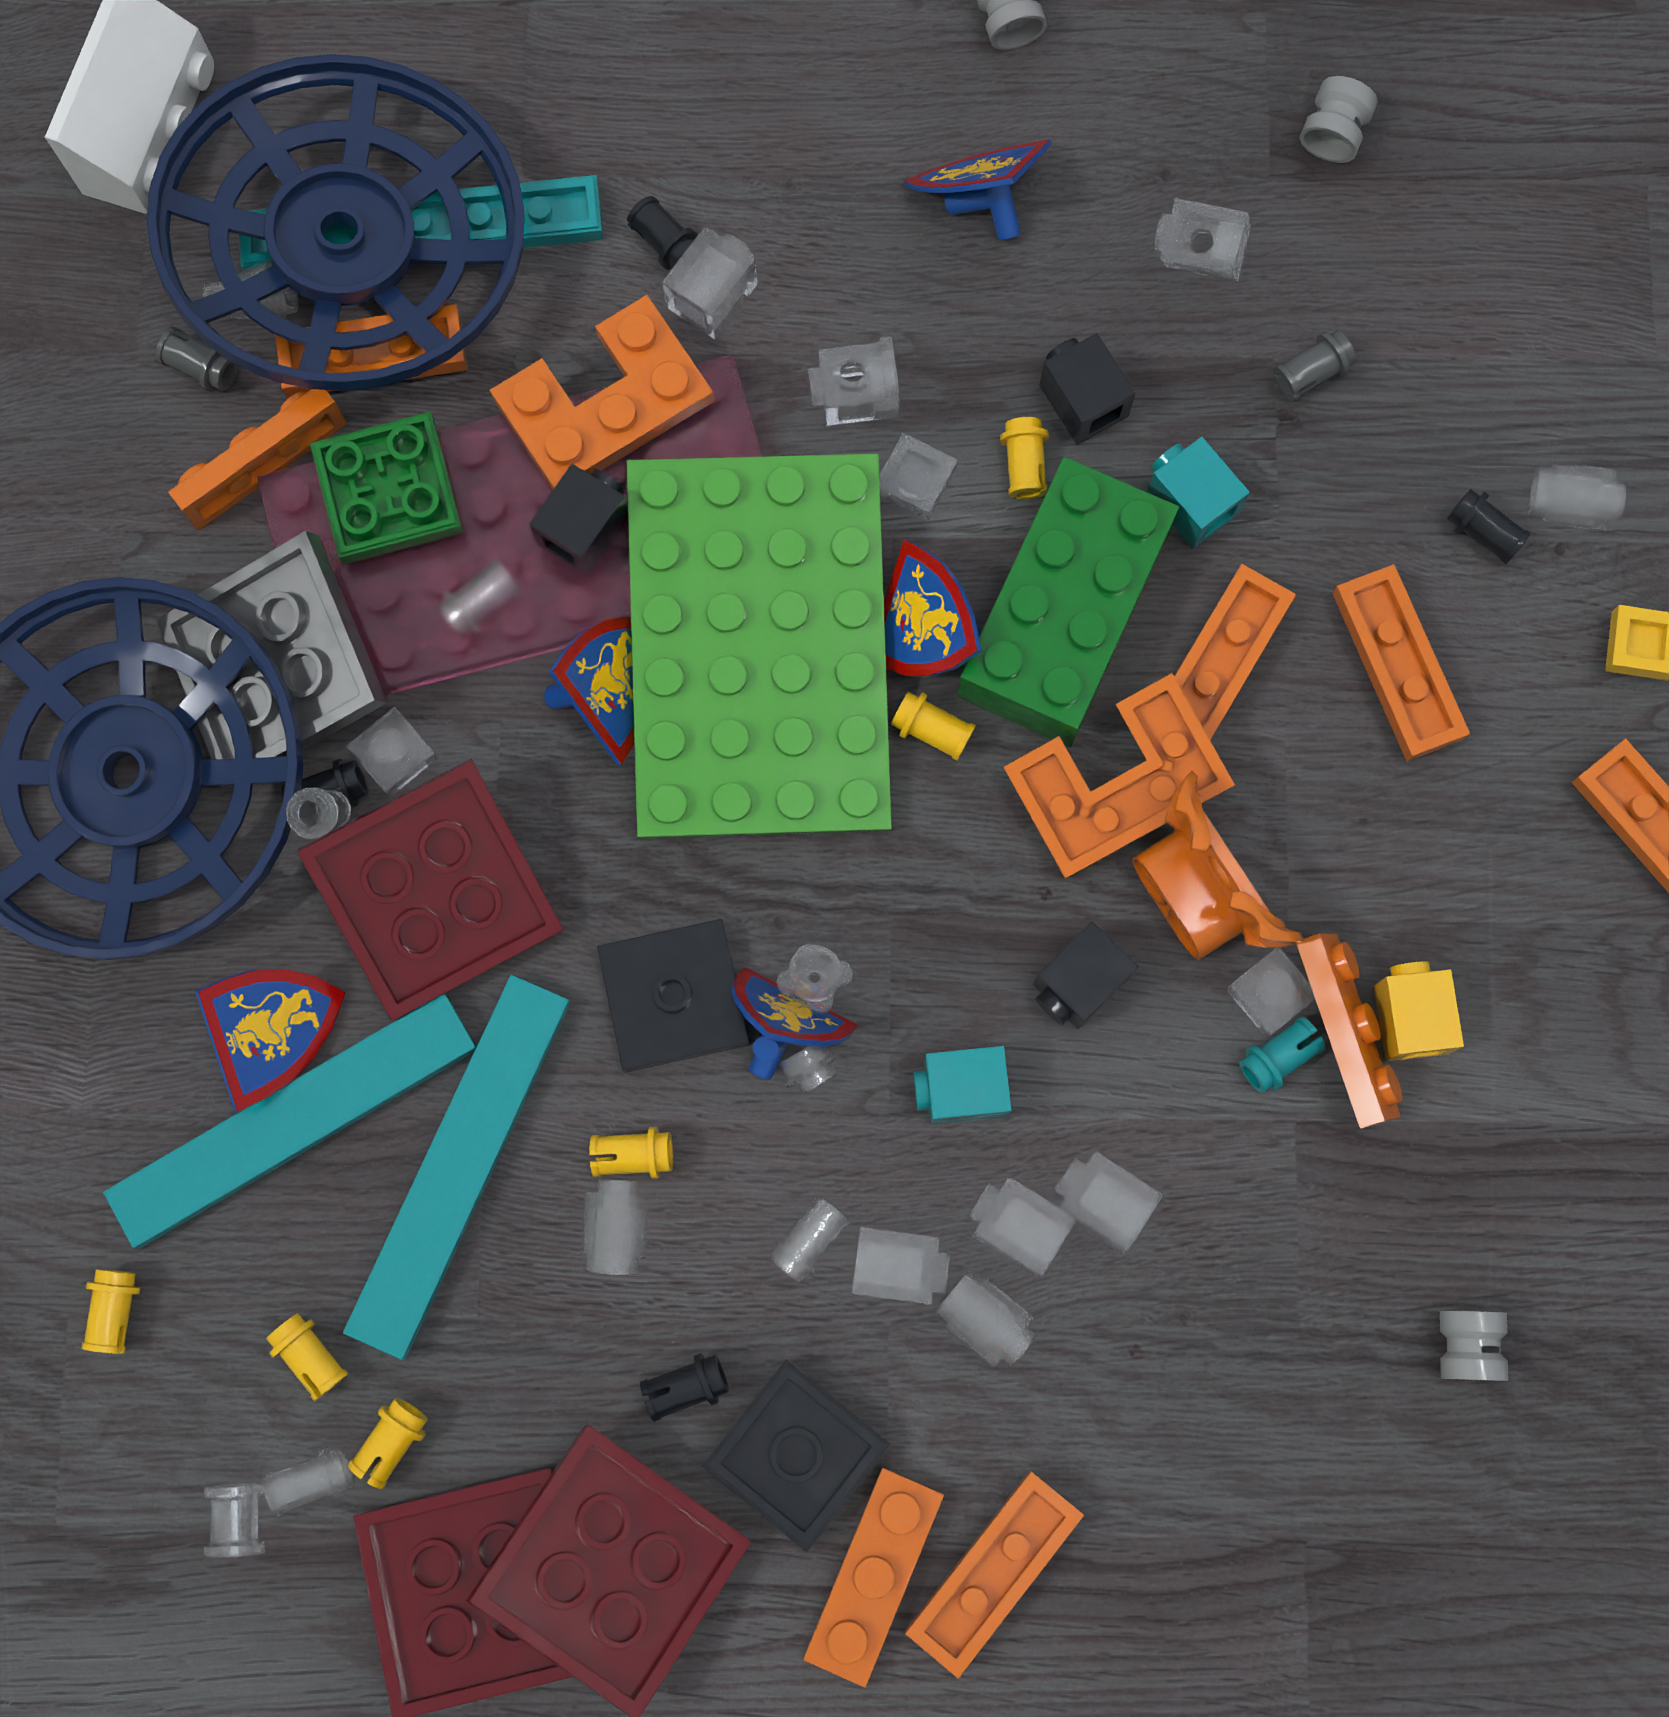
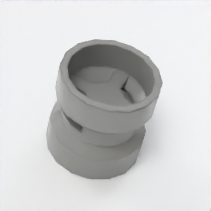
(1013, 22)
(1342, 110)
(1473, 1345)

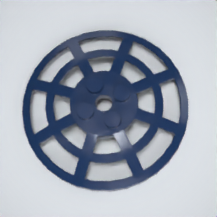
(333, 196)
(168, 762)

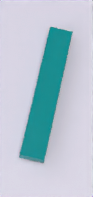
(554, 215)
(289, 1121)
(457, 1168)

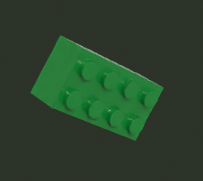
(1067, 601)

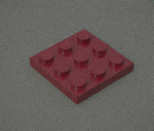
(430, 889)
(419, 1572)
(609, 1572)

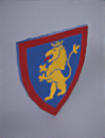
(983, 183)
(927, 616)
(597, 681)
(782, 1021)
(266, 1028)

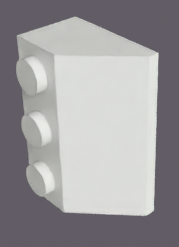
(128, 98)

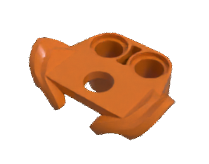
(1203, 885)

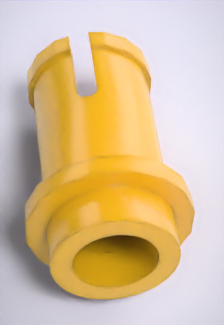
(1025, 456)
(932, 725)
(635, 1153)
(109, 1310)
(306, 1356)
(390, 1440)

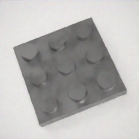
(308, 631)

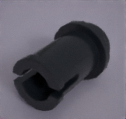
(660, 231)
(1488, 525)
(342, 778)
(685, 1387)

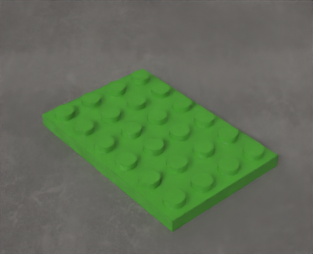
(758, 646)

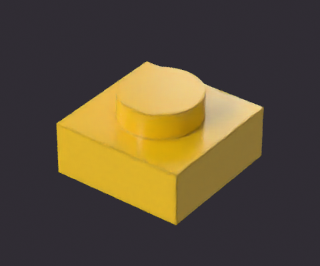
(1638, 642)

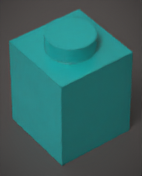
(1201, 487)
(963, 1085)

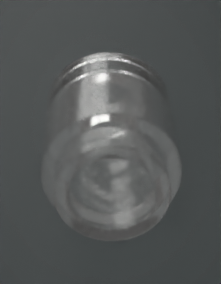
(1576, 496)
(615, 1228)
(987, 1320)

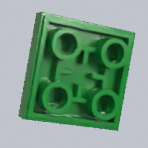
(386, 488)

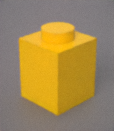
(1417, 1012)

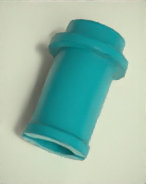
(1281, 1055)

